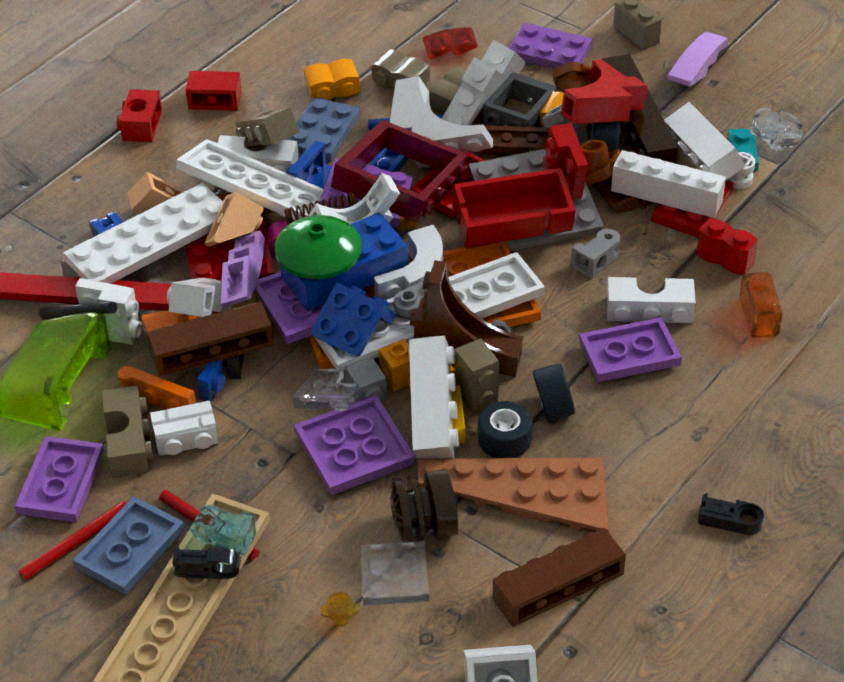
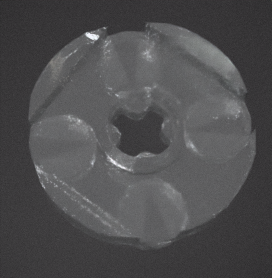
(776, 129)

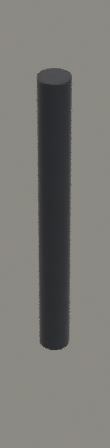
(54, 312)

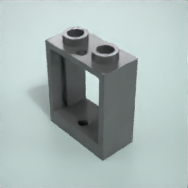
(520, 89)

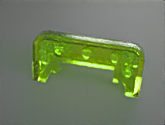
(48, 366)

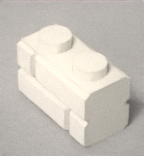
(184, 428)

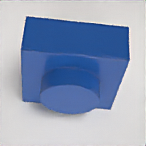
(211, 381)

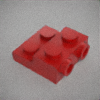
(566, 153)

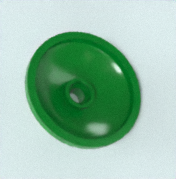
(318, 247)

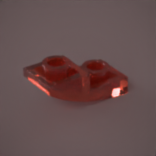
(456, 39)

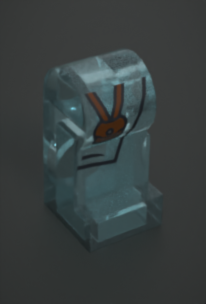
(224, 528)

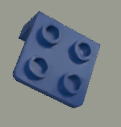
(312, 165)
(350, 318)

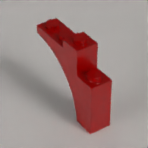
(606, 98)

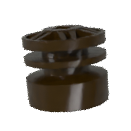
(424, 506)

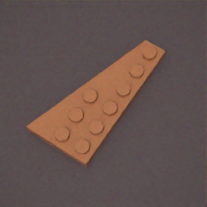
(531, 487)

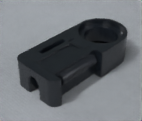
(727, 515)
(206, 563)

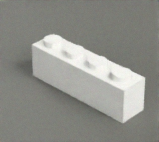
(703, 142)
(668, 183)
(432, 398)

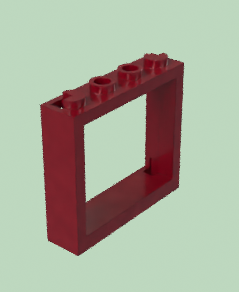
(350, 177)

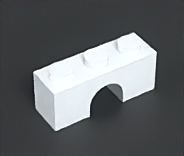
(277, 155)
(196, 297)
(631, 304)

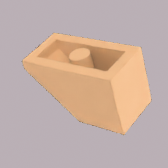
(150, 192)
(235, 218)

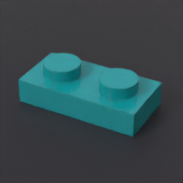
(744, 142)

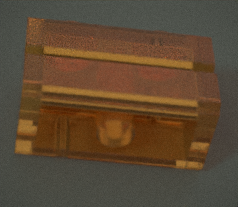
(760, 304)

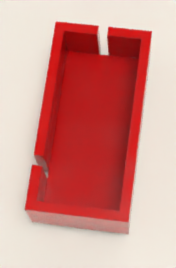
(513, 207)

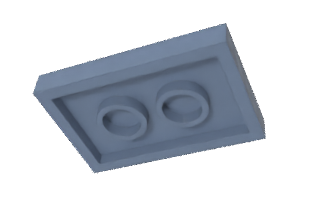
(326, 123)
(129, 545)

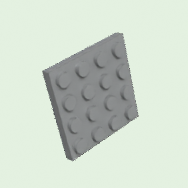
(586, 220)

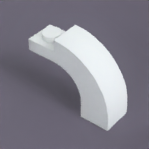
(377, 200)
(423, 247)

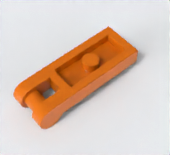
(157, 390)

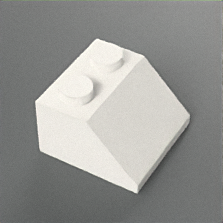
(501, 664)

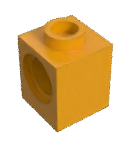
(395, 363)

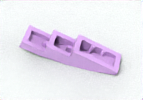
(697, 58)
(242, 269)

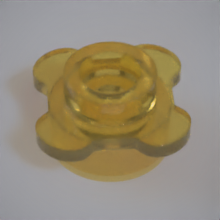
(339, 601)

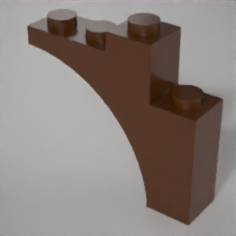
(445, 314)

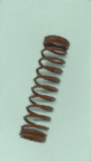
(351, 199)

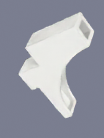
(481, 81)
(413, 112)

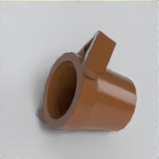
(571, 75)
(599, 161)

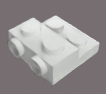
(124, 323)

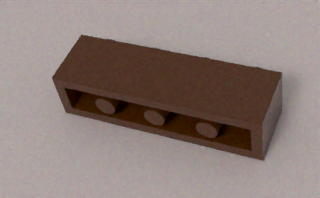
(210, 338)
(558, 576)

